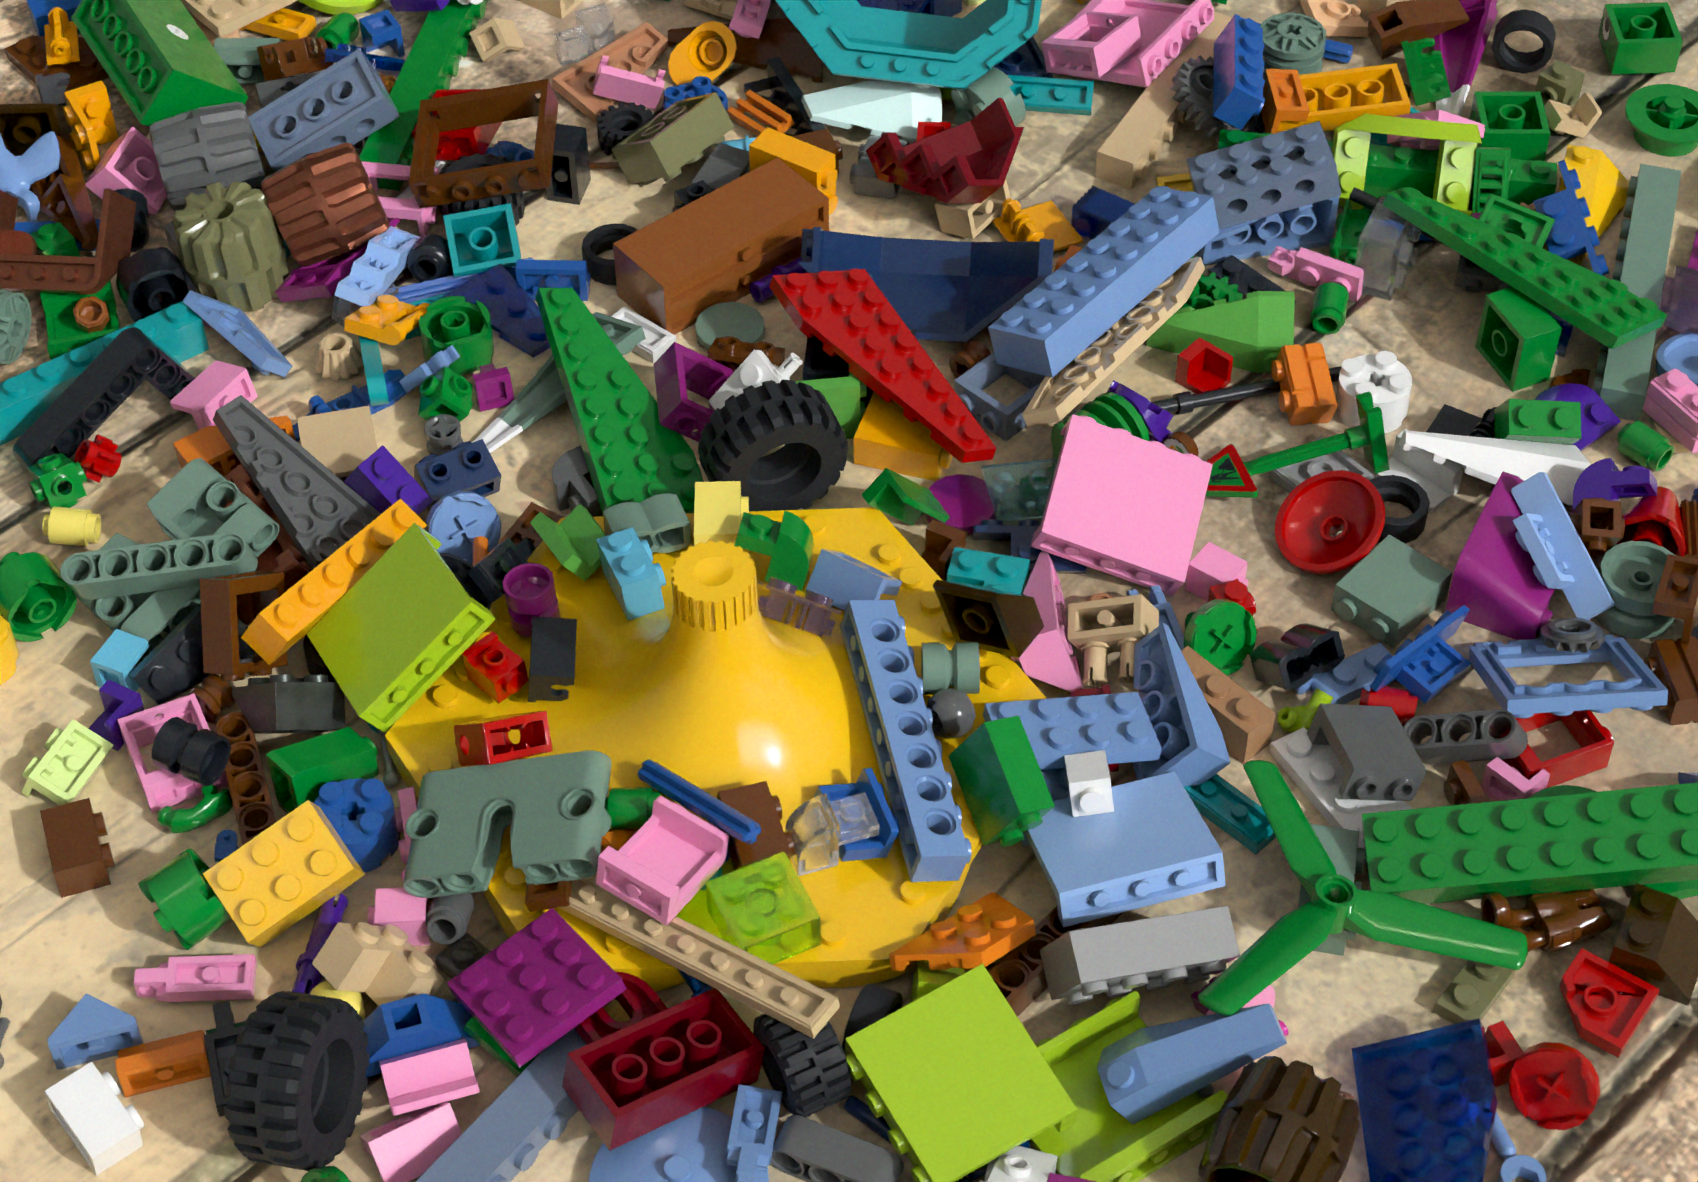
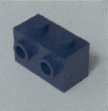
(462, 469)

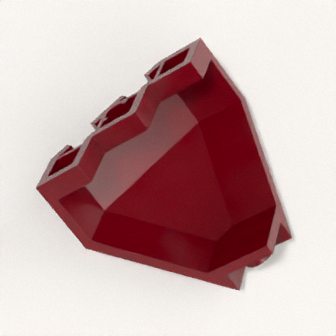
(955, 164)

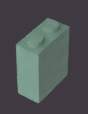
(1391, 591)

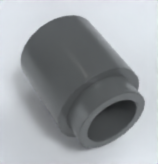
(449, 917)

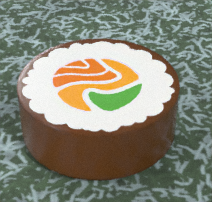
(1181, 443)

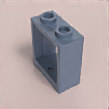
(987, 411)

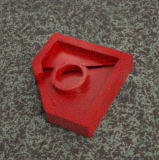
(1605, 1001)

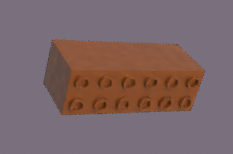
(717, 245)

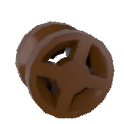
(970, 356)
(213, 697)

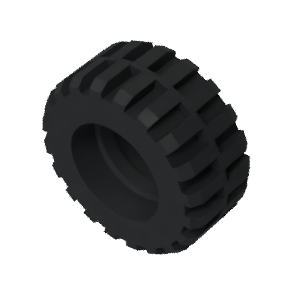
(767, 419)
(297, 1080)

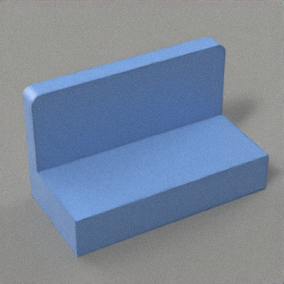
(848, 579)

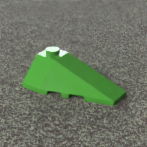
(1246, 328)

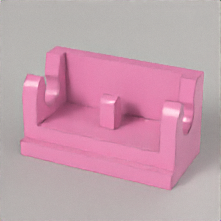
(627, 85)

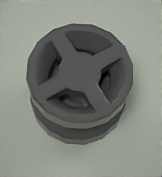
(442, 434)

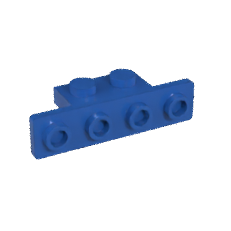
(1570, 232)
(1428, 661)

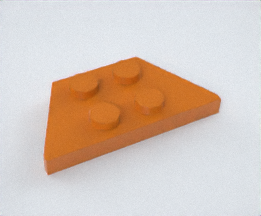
(969, 937)

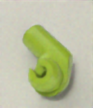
(1297, 717)

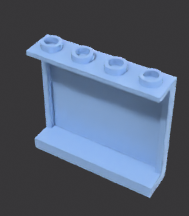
(1130, 857)

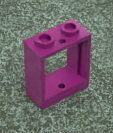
(685, 370)

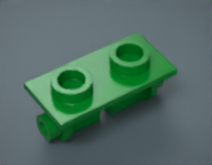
(1349, 228)

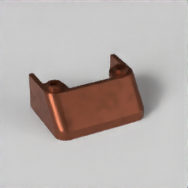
(30, 272)

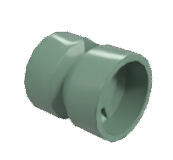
(950, 667)

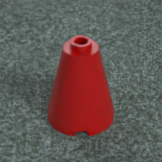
(1656, 521)

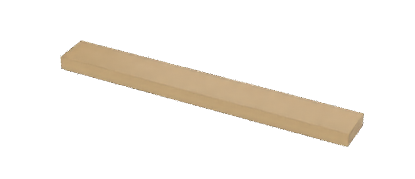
(707, 959)

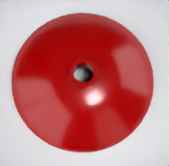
(1322, 508)

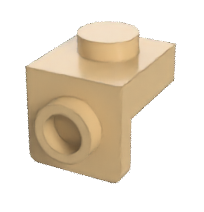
(1570, 119)

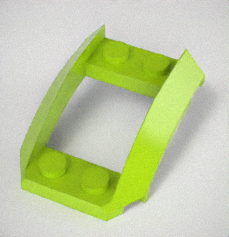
(1454, 161)

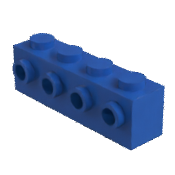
(1238, 72)

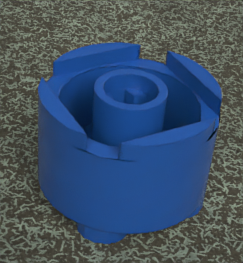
(362, 818)

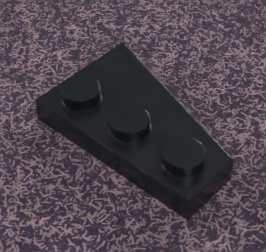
(179, 660)

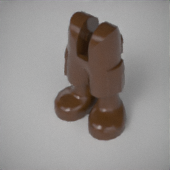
(1556, 917)

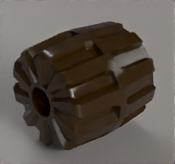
(1281, 1127)

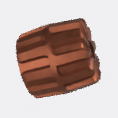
(324, 204)

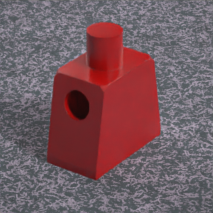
(488, 740)

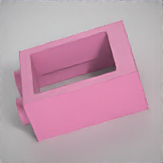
(1091, 44)
(140, 729)

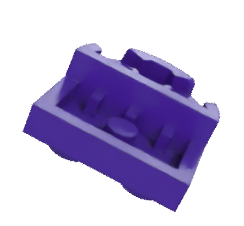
(1596, 416)
(1154, 417)

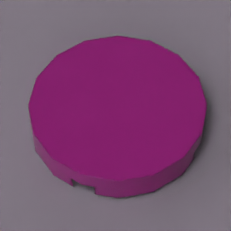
(964, 500)

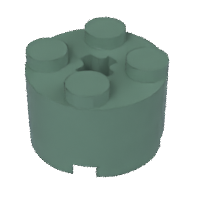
(983, 92)

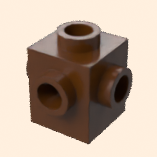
(1598, 524)

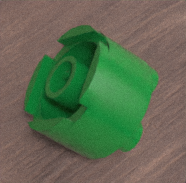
(458, 324)
(33, 595)
(185, 899)

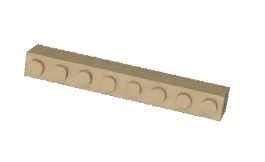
(1152, 118)

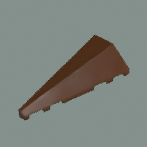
(777, 39)
(66, 199)

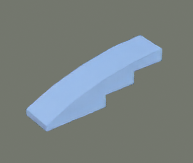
(377, 268)

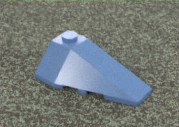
(1177, 711)

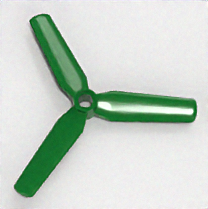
(1341, 906)

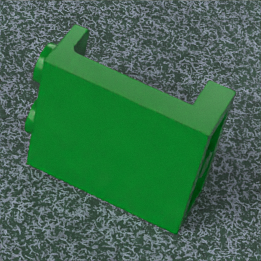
(61, 322)

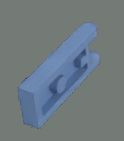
(1349, 677)

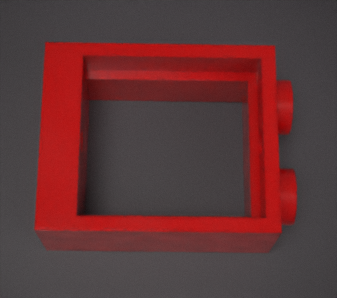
(462, 141)
(1593, 755)

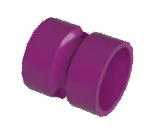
(530, 593)

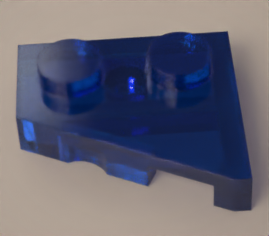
(377, 61)

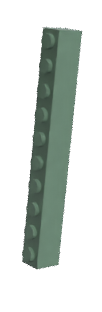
(1643, 271)

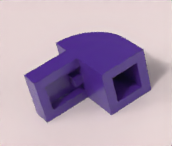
(1607, 482)

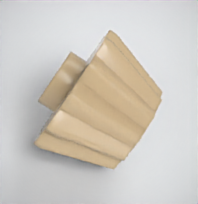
(337, 357)

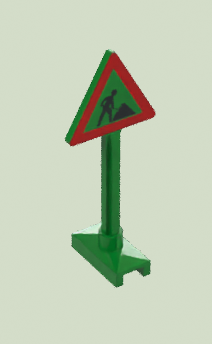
(1232, 476)

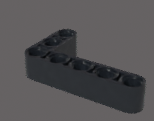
(99, 393)

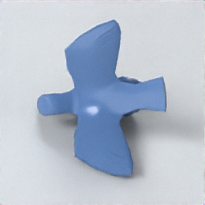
(21, 171)

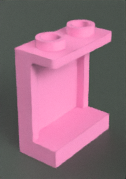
(664, 861)

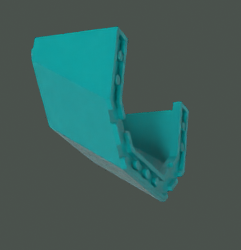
(911, 44)

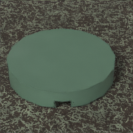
(729, 320)

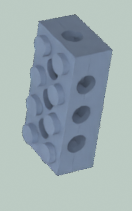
(325, 111)
(1267, 175)

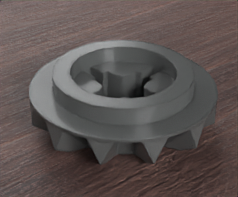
(1572, 635)

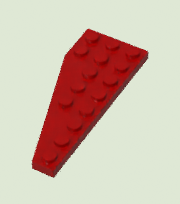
(866, 331)

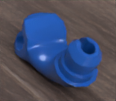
(511, 151)

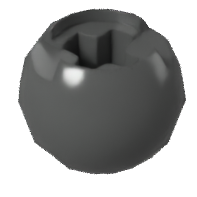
(951, 713)

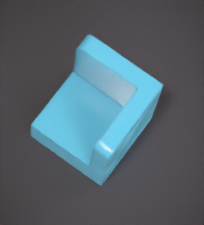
(117, 659)

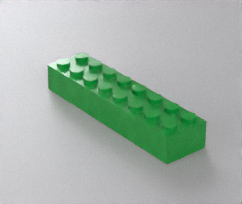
(1534, 844)

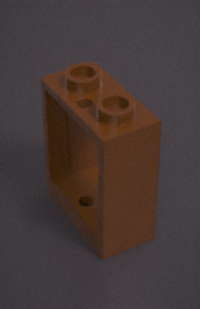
(221, 621)

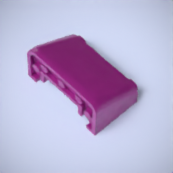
(1497, 575)

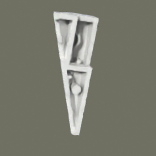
(1491, 456)

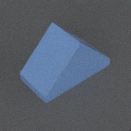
(92, 1033)

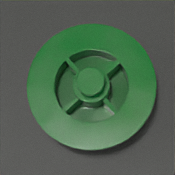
(1664, 119)

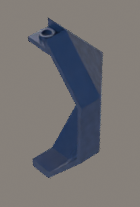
(936, 285)

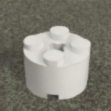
(1384, 378)

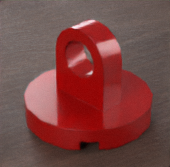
(1554, 1085)

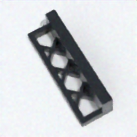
(784, 95)

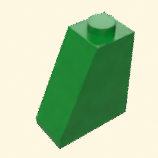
(307, 765)

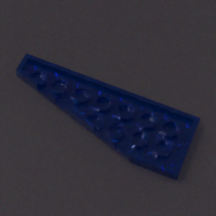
(1427, 1105)

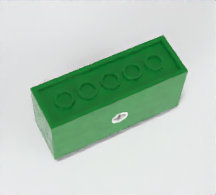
(156, 57)

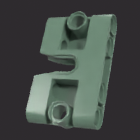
(184, 508)
(547, 800)

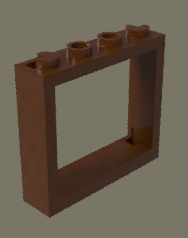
(480, 109)

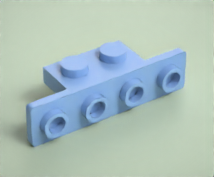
(1557, 548)

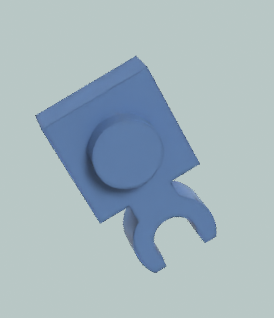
(431, 367)

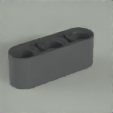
(1479, 746)
(829, 1155)

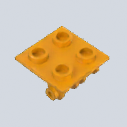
(1036, 223)

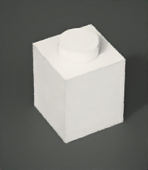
(1089, 783)

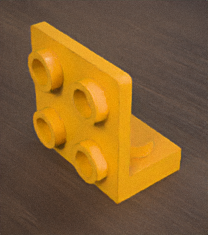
(92, 121)

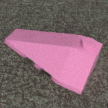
(1050, 651)

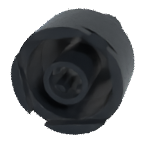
(151, 282)

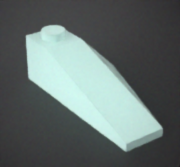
(877, 107)

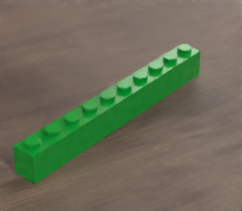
(427, 69)
(1402, 167)

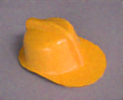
(703, 53)

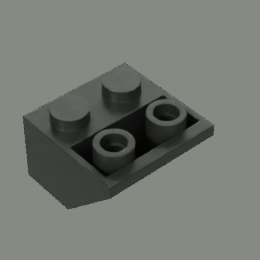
(292, 704)

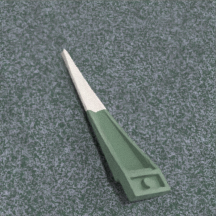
(546, 389)

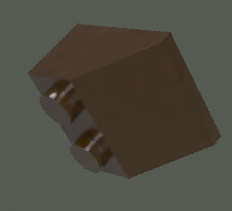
(28, 122)
(992, 617)
(1659, 943)

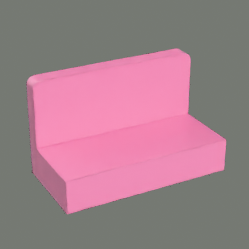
(212, 390)
(429, 1077)
(411, 1142)

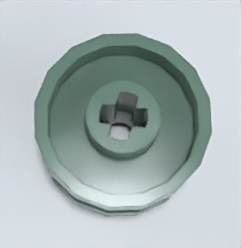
(1632, 578)

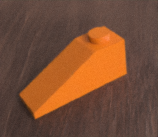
(213, 448)

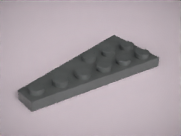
(303, 493)

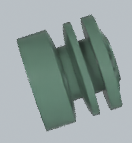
(1293, 43)
(14, 325)

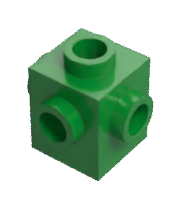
(445, 394)
(47, 476)

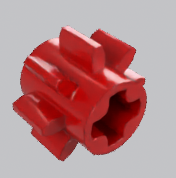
(98, 458)

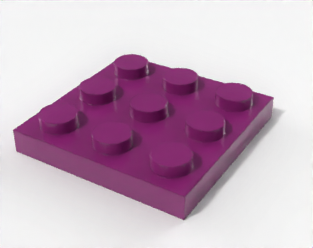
(536, 987)

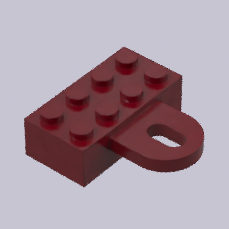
(658, 1061)

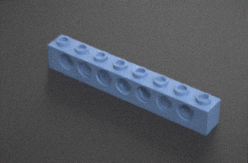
(905, 742)

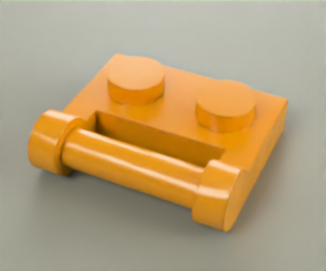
(385, 320)

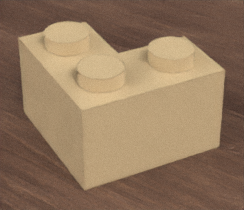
(376, 963)

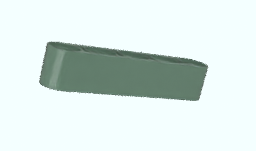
(143, 558)

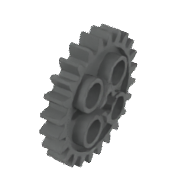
(1195, 93)

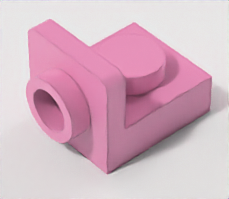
(1507, 783)

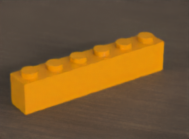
(316, 593)

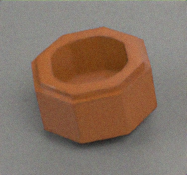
(91, 314)

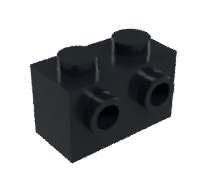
(570, 165)

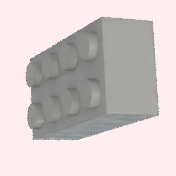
(1139, 954)

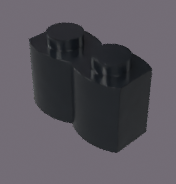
(1297, 656)

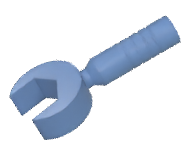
(1514, 1165)

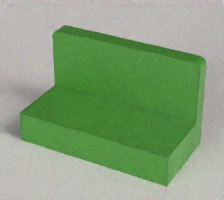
(572, 540)

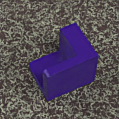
(117, 703)

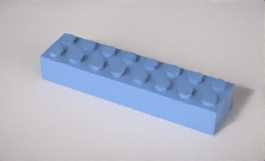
(1103, 281)

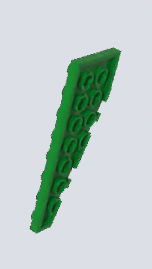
(1572, 292)
(614, 411)

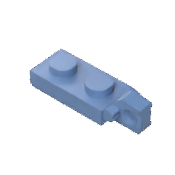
(752, 1131)

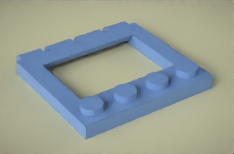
(1638, 692)

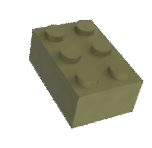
(673, 139)

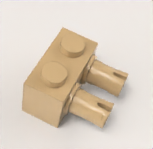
(1110, 627)

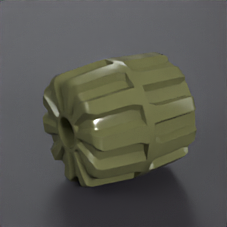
(231, 245)

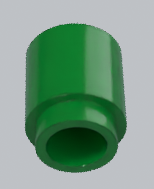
(341, 29)
(1329, 307)
(1644, 445)
(630, 806)

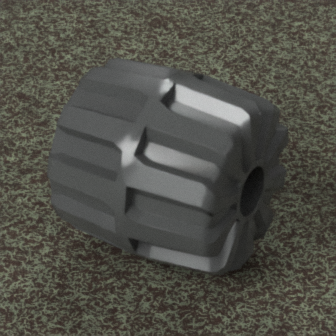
(205, 149)

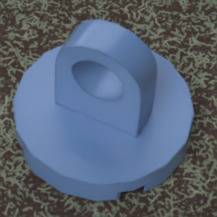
(461, 518)

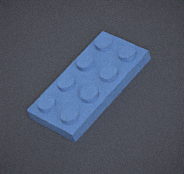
(1083, 725)

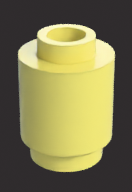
(72, 526)

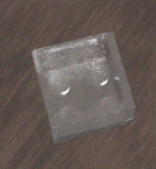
(1386, 252)

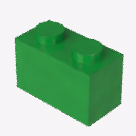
(1538, 421)

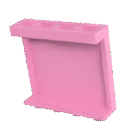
(1164, 34)
(1123, 505)

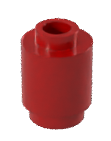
(1400, 701)

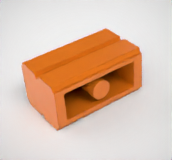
(1304, 384)

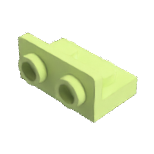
(67, 765)

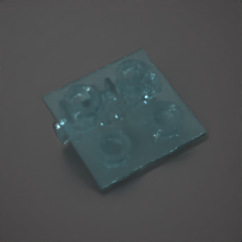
(1019, 488)

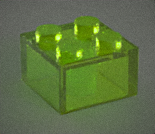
(764, 910)

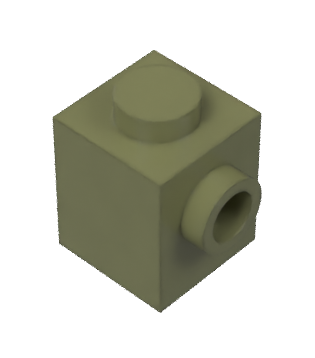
(1560, 84)

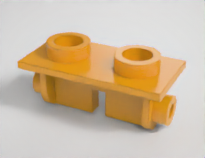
(61, 38)

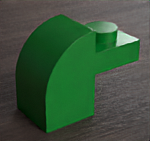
(787, 542)

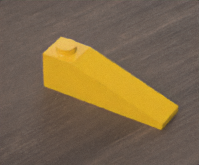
(1601, 186)

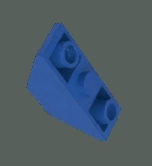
(413, 1026)

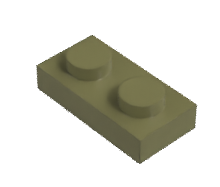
(1472, 992)

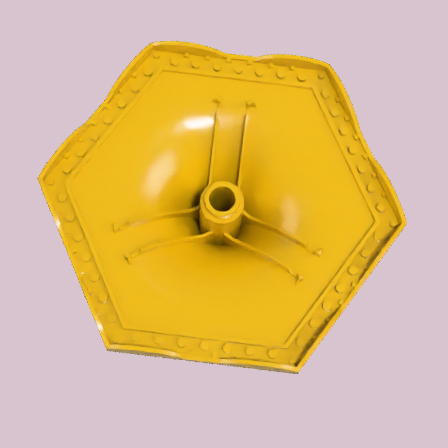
(725, 708)

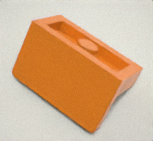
(1283, 98)
(162, 1063)

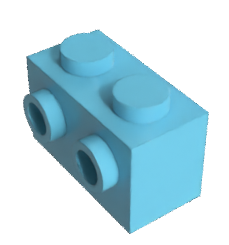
(631, 573)

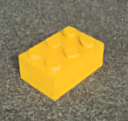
(283, 874)

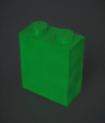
(1001, 781)

